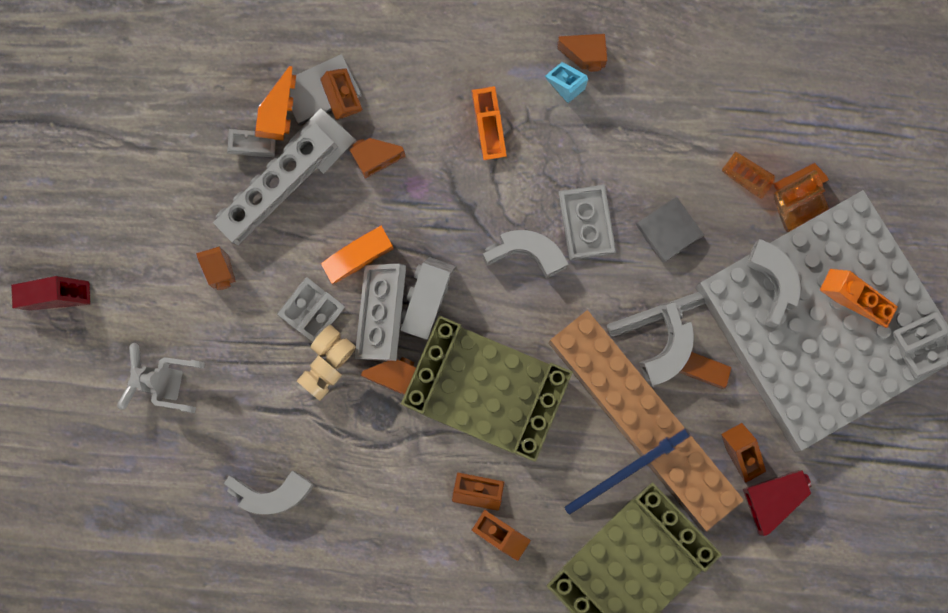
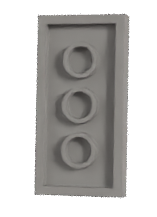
(380, 312)

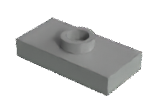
(245, 143)

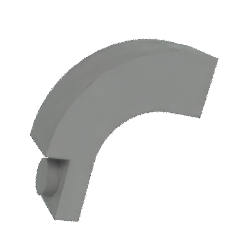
(529, 243)
(782, 274)
(677, 350)
(287, 496)

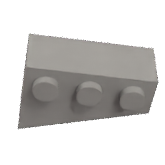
(426, 297)

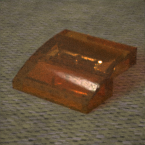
(801, 201)

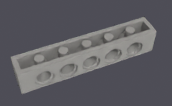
(288, 182)

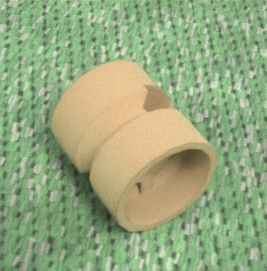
(333, 347)
(311, 381)

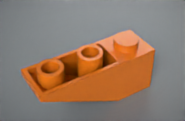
(273, 110)
(858, 296)

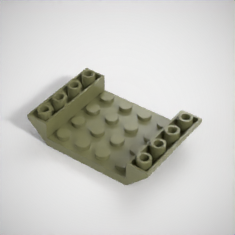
(486, 389)
(635, 560)

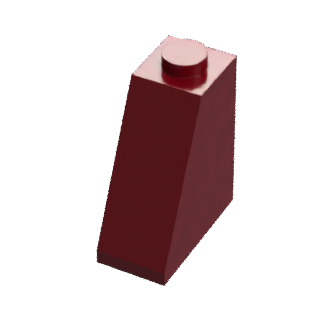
(50, 293)
(776, 499)

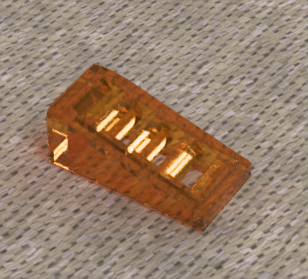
(753, 168)

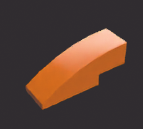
(489, 123)
(357, 255)

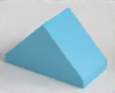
(567, 81)

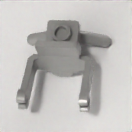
(160, 381)

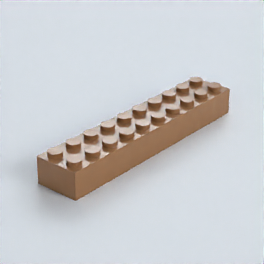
(645, 420)

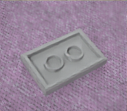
(309, 92)
(587, 222)

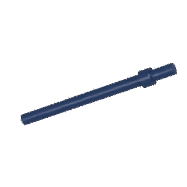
(665, 446)

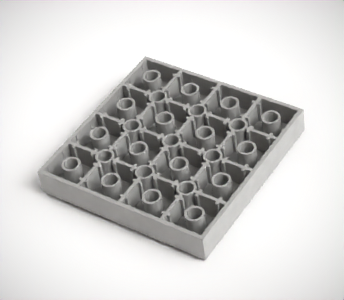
(824, 358)

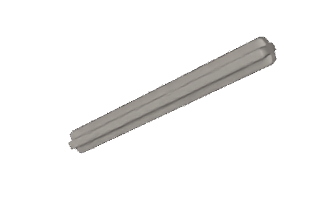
(652, 315)

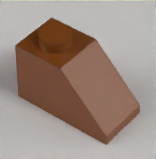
(585, 50)
(375, 155)
(216, 268)
(392, 374)
(744, 452)
(501, 535)

